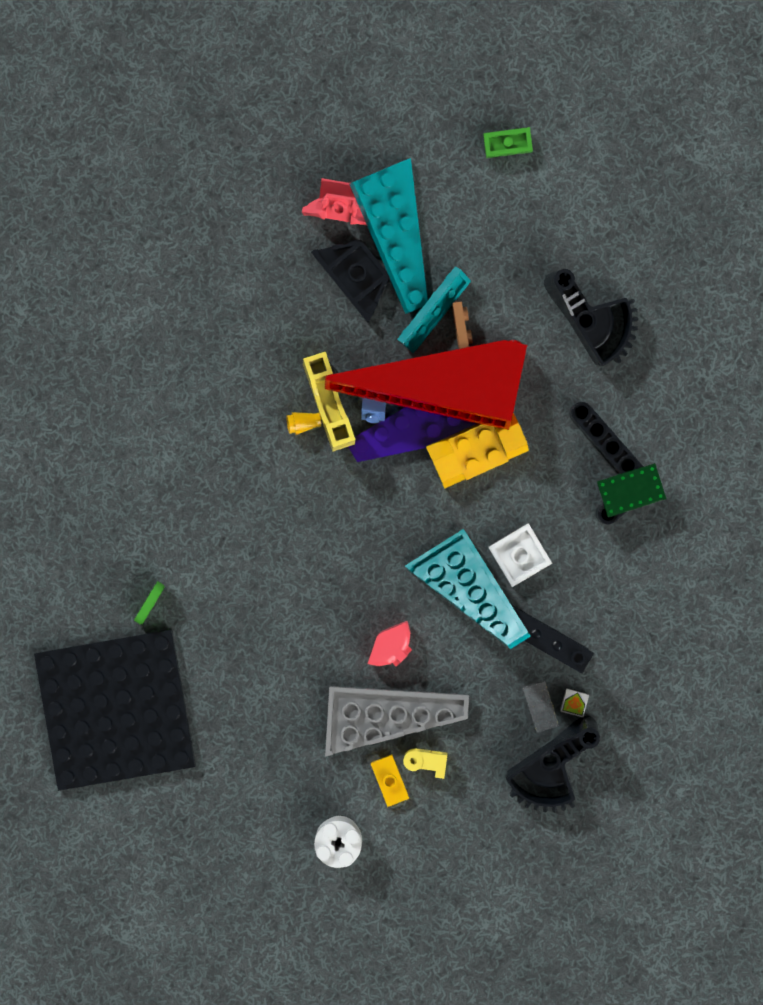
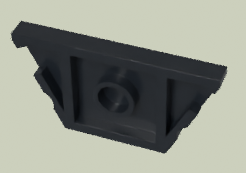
(355, 273)

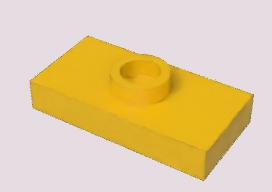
(389, 780)

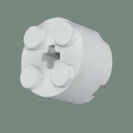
(325, 839)

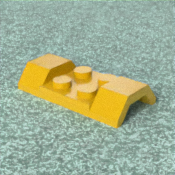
(476, 451)

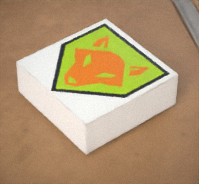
(574, 702)

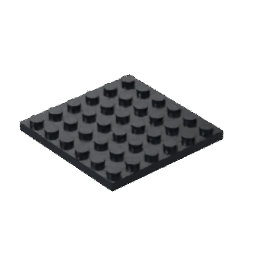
(115, 710)

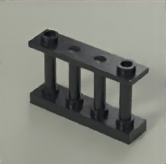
(555, 643)

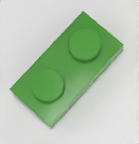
(507, 142)

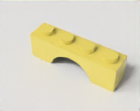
(328, 402)

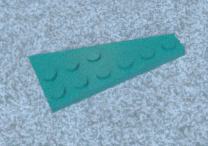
(392, 218)
(465, 581)

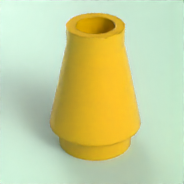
(302, 422)

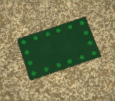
(631, 490)

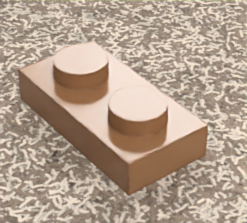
(460, 315)

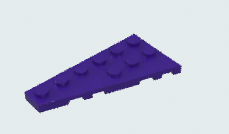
(405, 432)

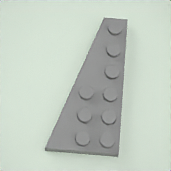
(377, 715)

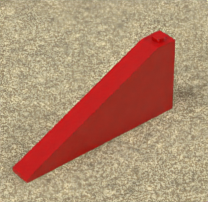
(460, 383)

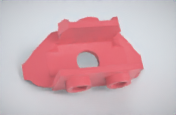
(335, 203)

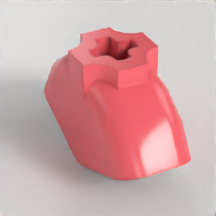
(391, 646)

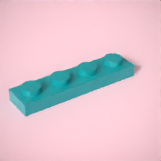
(434, 309)

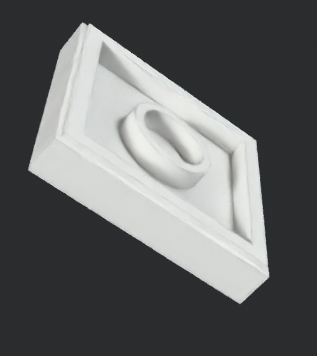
(520, 555)

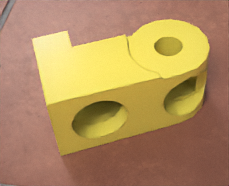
(426, 759)

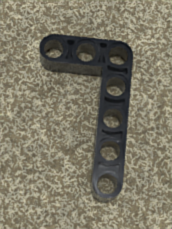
(600, 443)

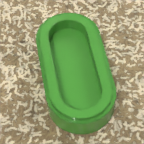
(149, 603)

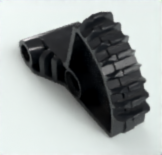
(600, 317)
(571, 742)

